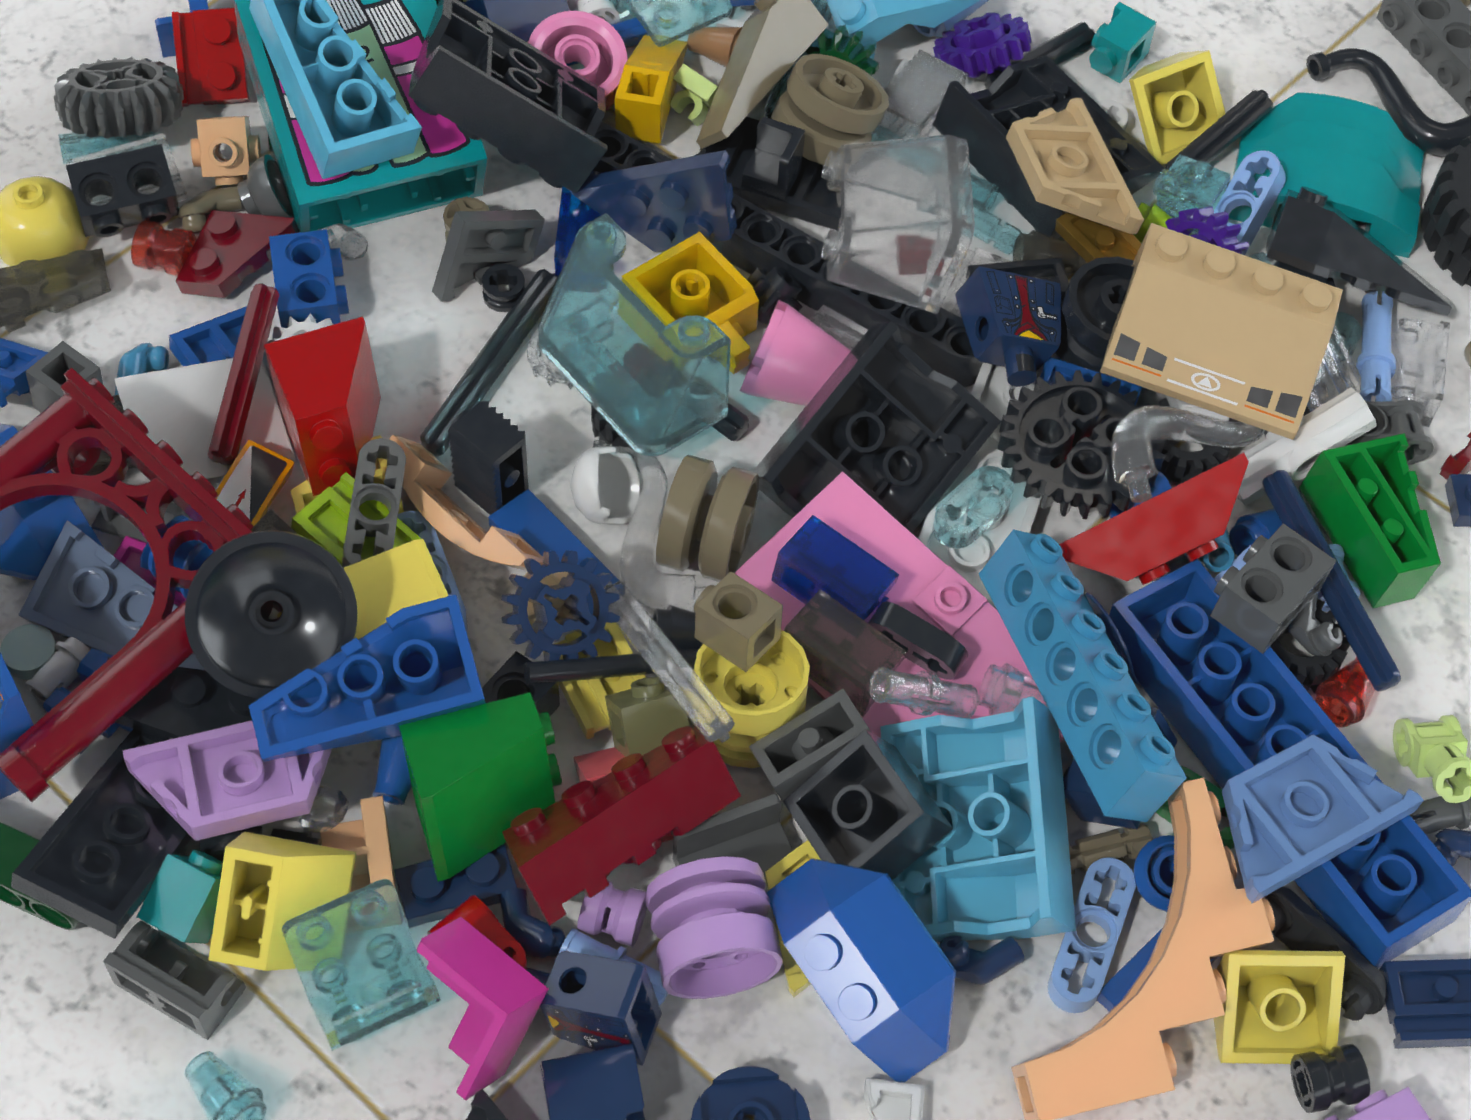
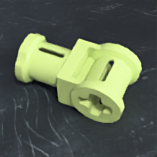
(1436, 752)

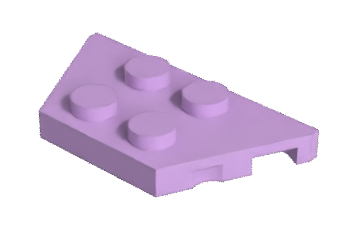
(221, 784)

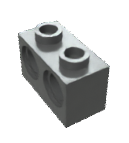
(1271, 587)

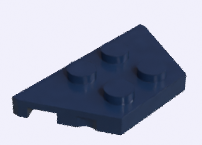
(666, 200)

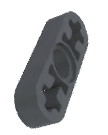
(366, 490)

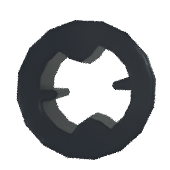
(500, 275)

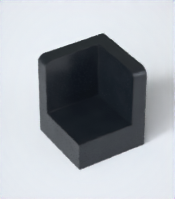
(775, 159)

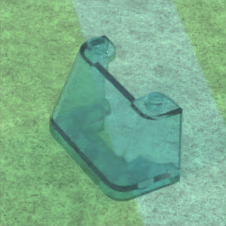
(641, 376)

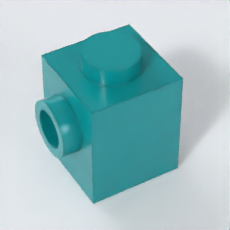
(184, 897)

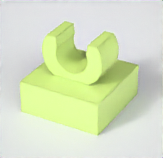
(695, 90)

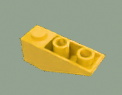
(647, 89)

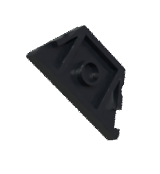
(809, 195)

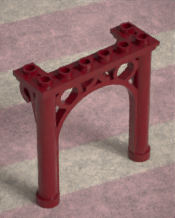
(70, 441)

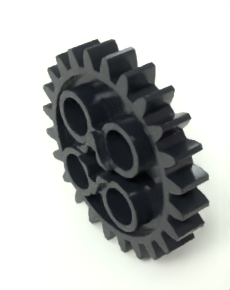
(1067, 418)

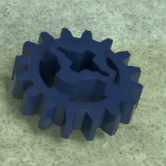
(573, 590)

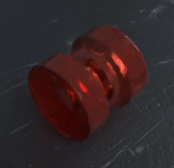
(160, 247)

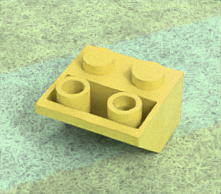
(265, 886)

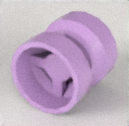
(614, 913)

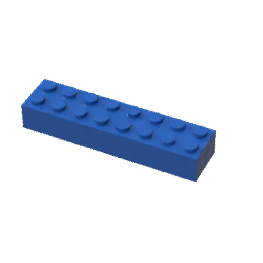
(1249, 706)

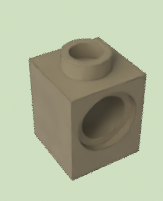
(737, 620)

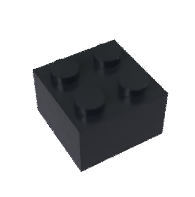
(868, 809)

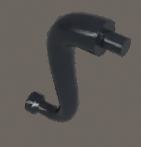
(1414, 124)

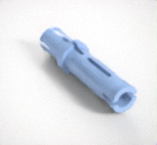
(1376, 361)

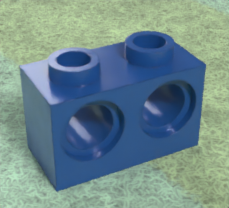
(306, 277)

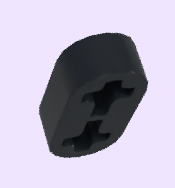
(923, 642)

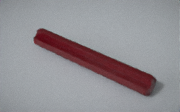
(243, 375)

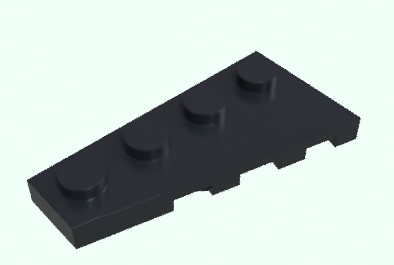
(186, 705)

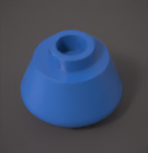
(1156, 871)

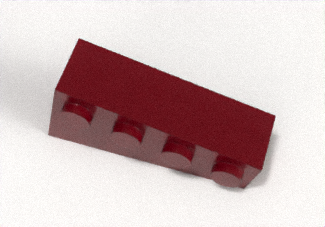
(618, 818)

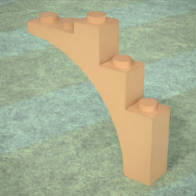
(1178, 987)

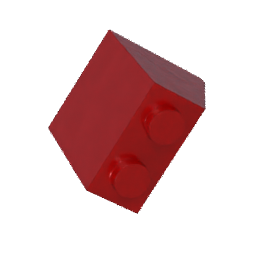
(326, 397)

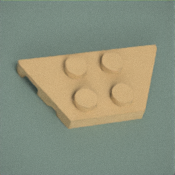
(1072, 167)

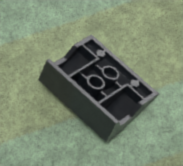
(1020, 93)
(509, 95)
(884, 425)

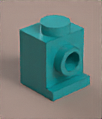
(1121, 43)

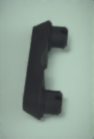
(1305, 930)

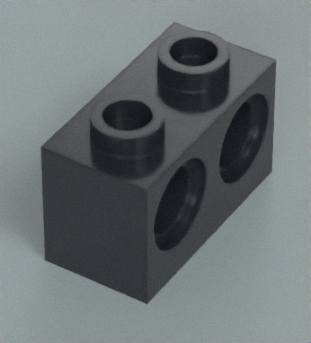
(120, 179)

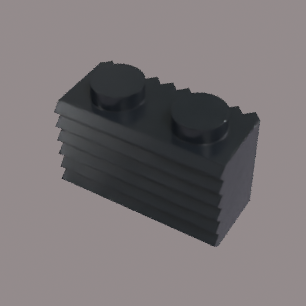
(488, 457)

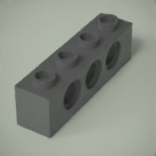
(1438, 38)

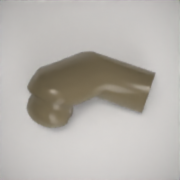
(195, 210)

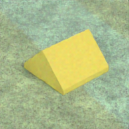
(1279, 1005)

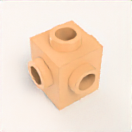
(207, 154)

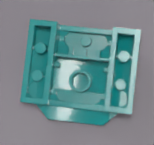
(1350, 156)

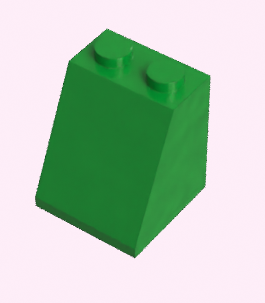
(478, 774)

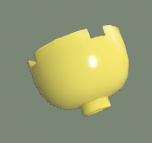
(38, 221)

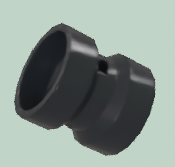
(1328, 1078)

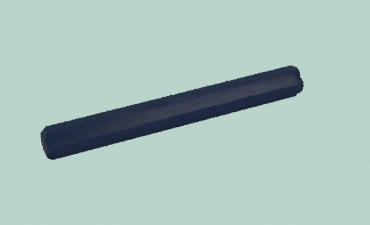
(1336, 589)

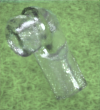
(351, 242)

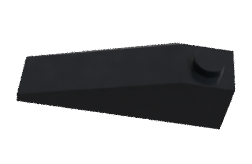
(1323, 239)

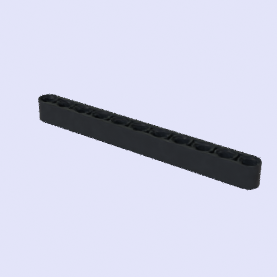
(768, 241)

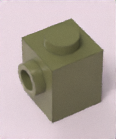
(643, 716)

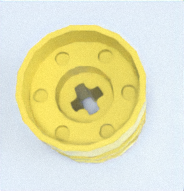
(756, 699)

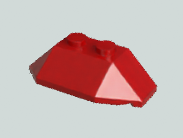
(1163, 527)

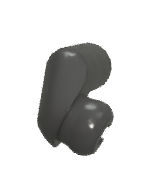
(1314, 636)

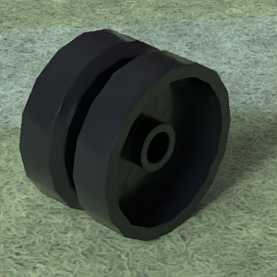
(1092, 309)

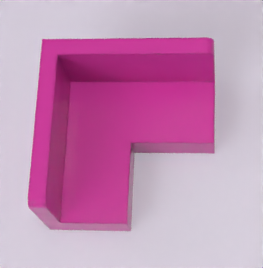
(499, 998)

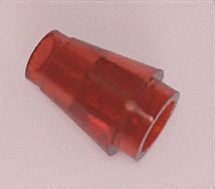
(1345, 692)

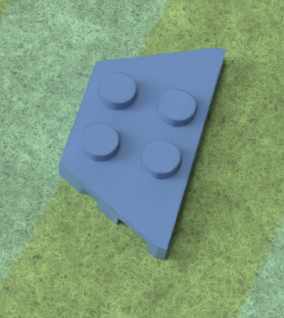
(1305, 811)

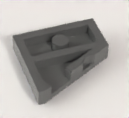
(484, 240)

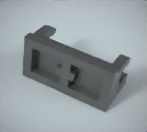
(173, 979)

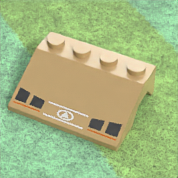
(1222, 331)

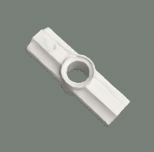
(1322, 429)

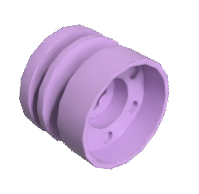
(713, 928)

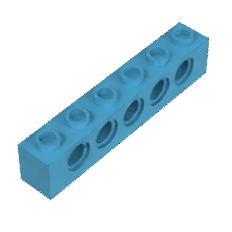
(1082, 677)

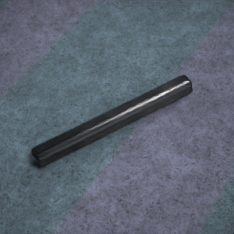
(490, 360)

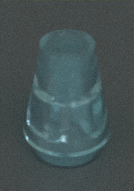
(223, 1091)

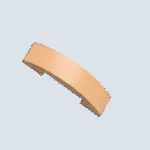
(423, 484)

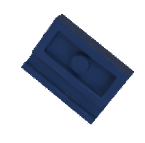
(1429, 1002)

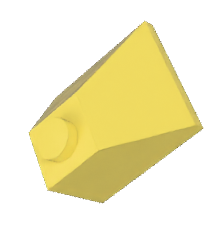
(1176, 102)

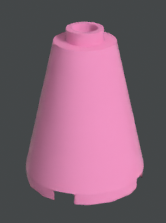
(792, 358)

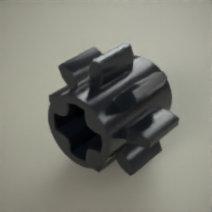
(774, 286)

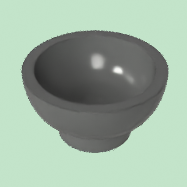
(264, 189)

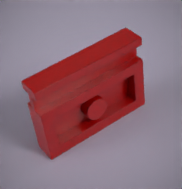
(209, 57)

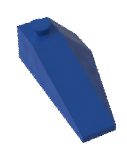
(390, 677)

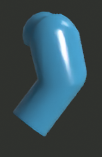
(143, 360)

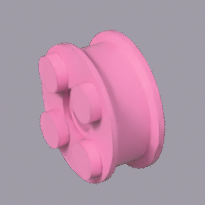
(586, 40)

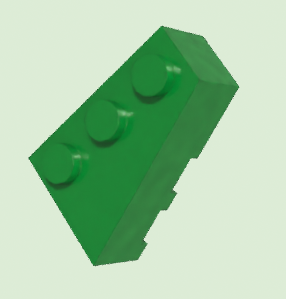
(1372, 511)

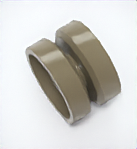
(831, 103)
(707, 518)

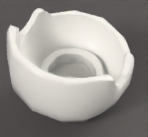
(605, 485)

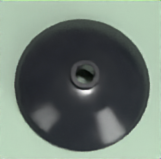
(226, 616)

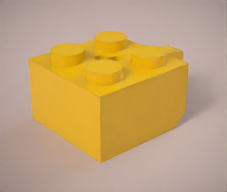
(699, 282)

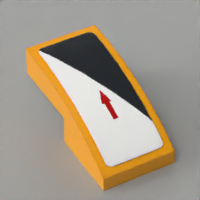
(254, 480)

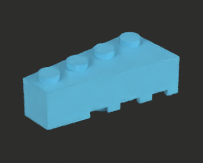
(332, 88)

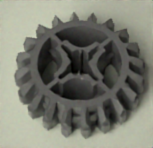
(118, 97)

